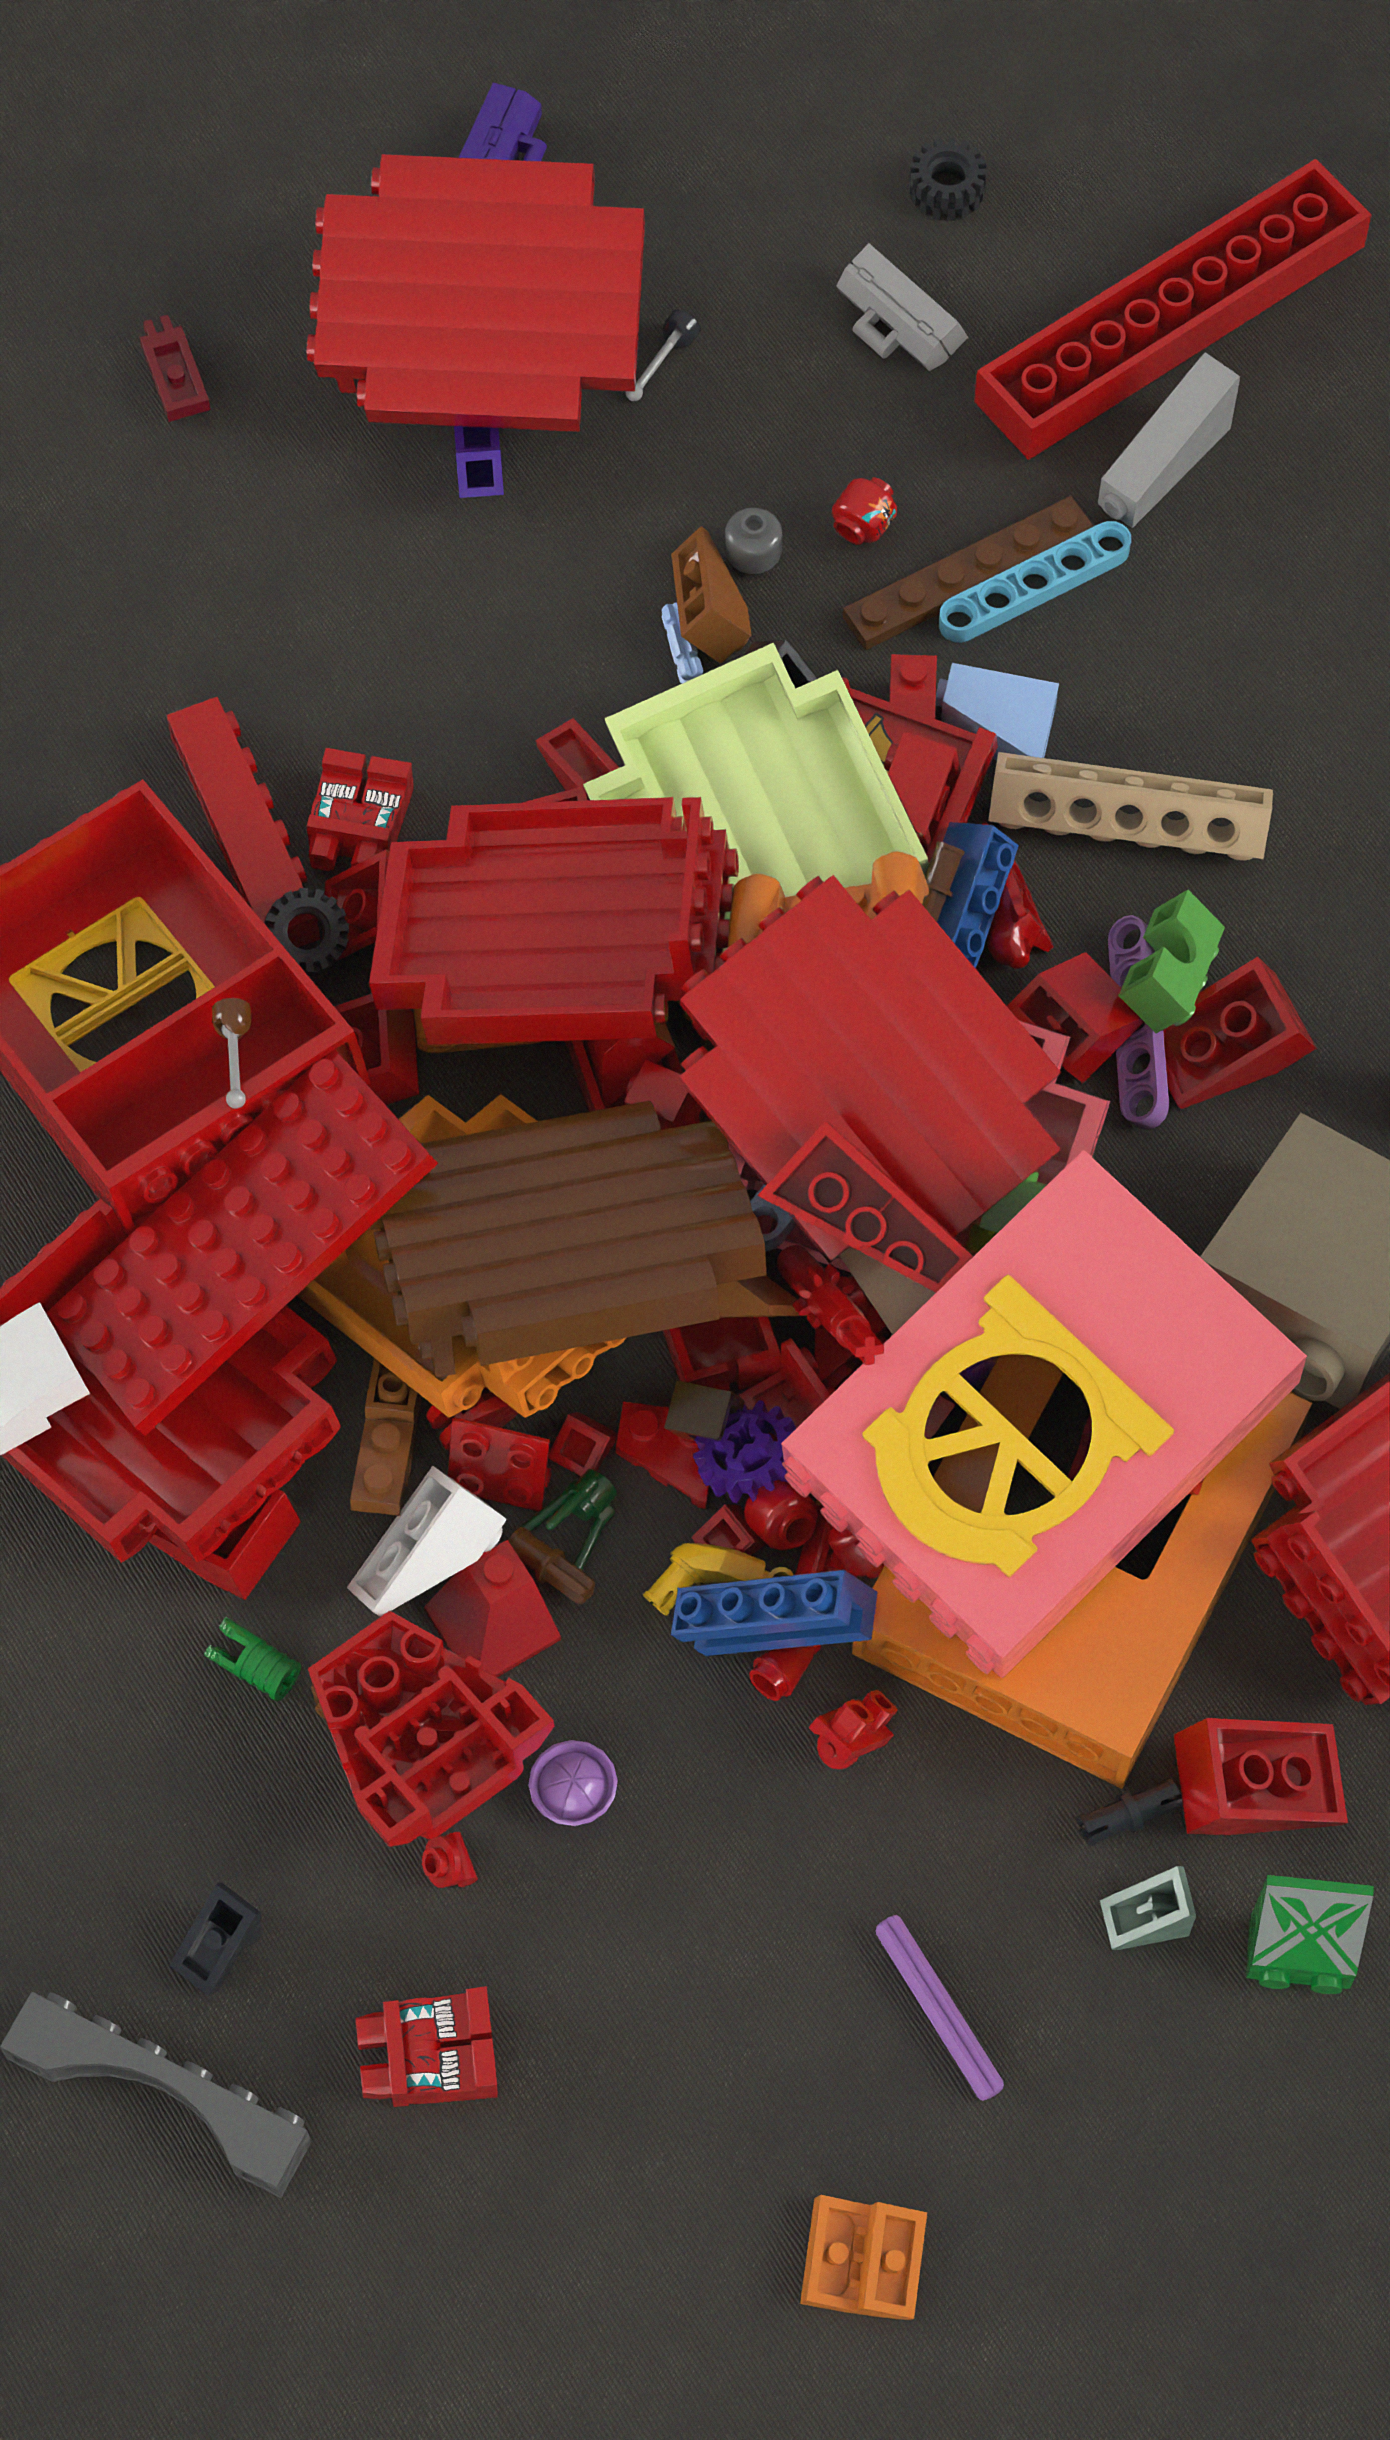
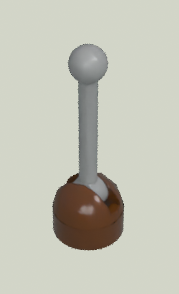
(231, 1020)

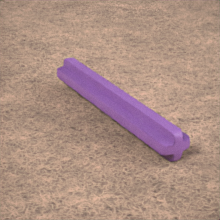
(939, 2007)

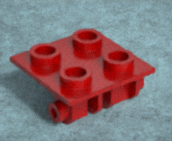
(499, 1463)

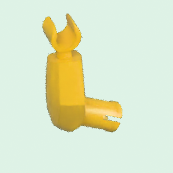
(705, 1564)

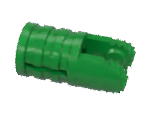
(258, 1662)

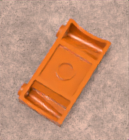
(761, 894)

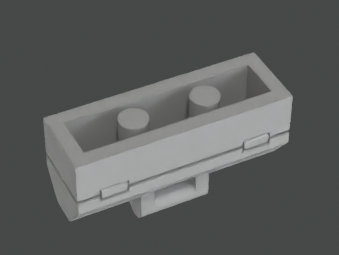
(911, 314)

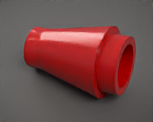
(780, 1670)

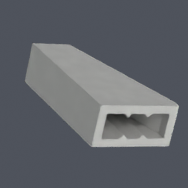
(1171, 441)

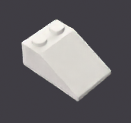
(431, 1540)

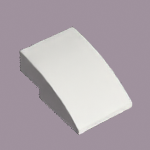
(34, 1377)

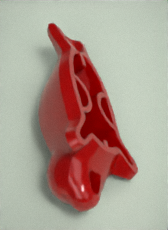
(1016, 924)

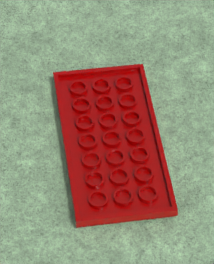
(240, 1240)

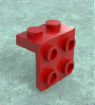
(793, 1388)

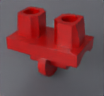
(853, 1729)

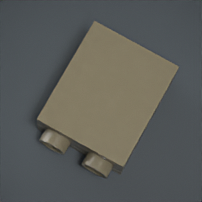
(1316, 1256)

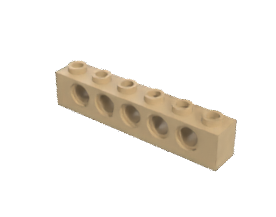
(1152, 793)

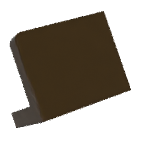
(700, 1411)

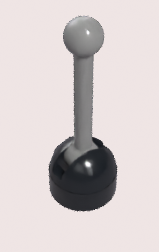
(678, 332)

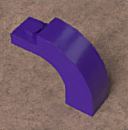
(478, 461)

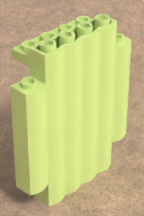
(772, 767)

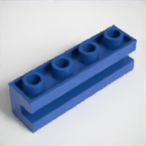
(976, 884)
(775, 1613)

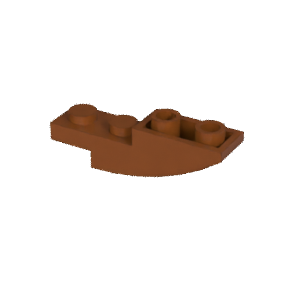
(386, 1444)

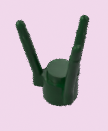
(584, 1499)

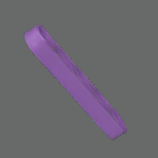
(1154, 1078)

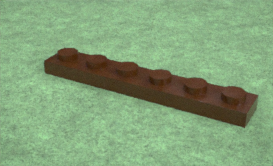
(925, 591)

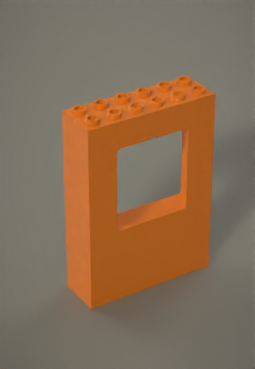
(1117, 1655)

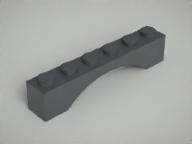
(64, 2045)

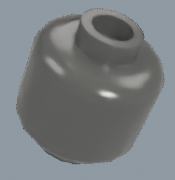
(753, 540)

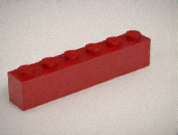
(239, 811)

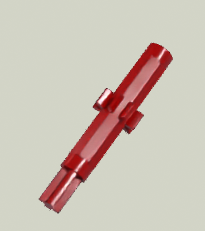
(826, 1302)

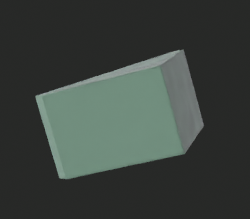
(1150, 1911)

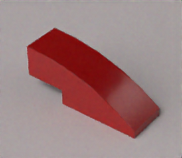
(574, 755)

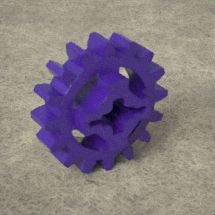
(746, 1452)

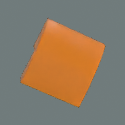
(863, 2258)

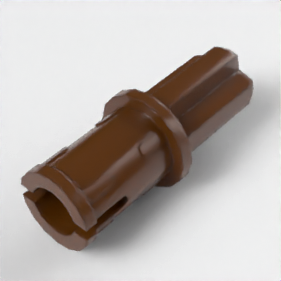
(940, 877)
(552, 1566)

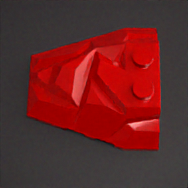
(422, 1728)

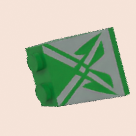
(1307, 1933)

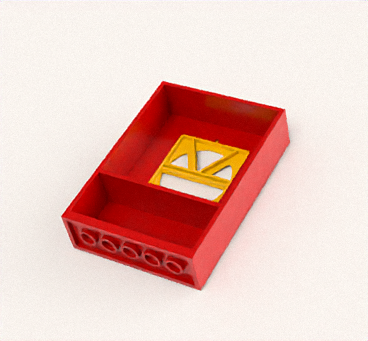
(159, 1102)

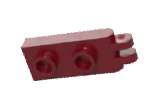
(173, 370)

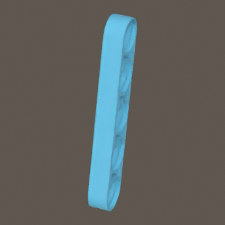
(1044, 564)

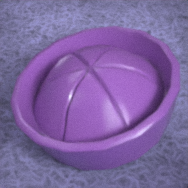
(573, 1783)

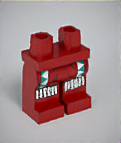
(357, 807)
(435, 2050)

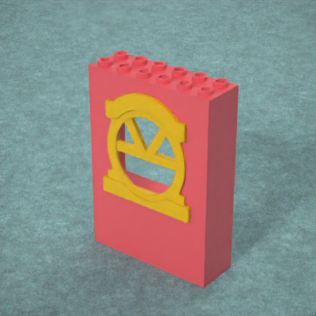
(1136, 1321)

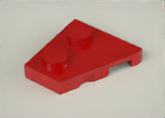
(665, 1455)

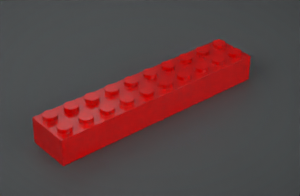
(1171, 309)

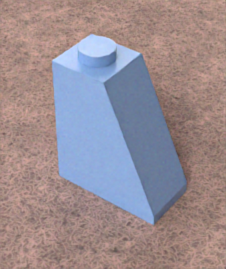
(1003, 703)

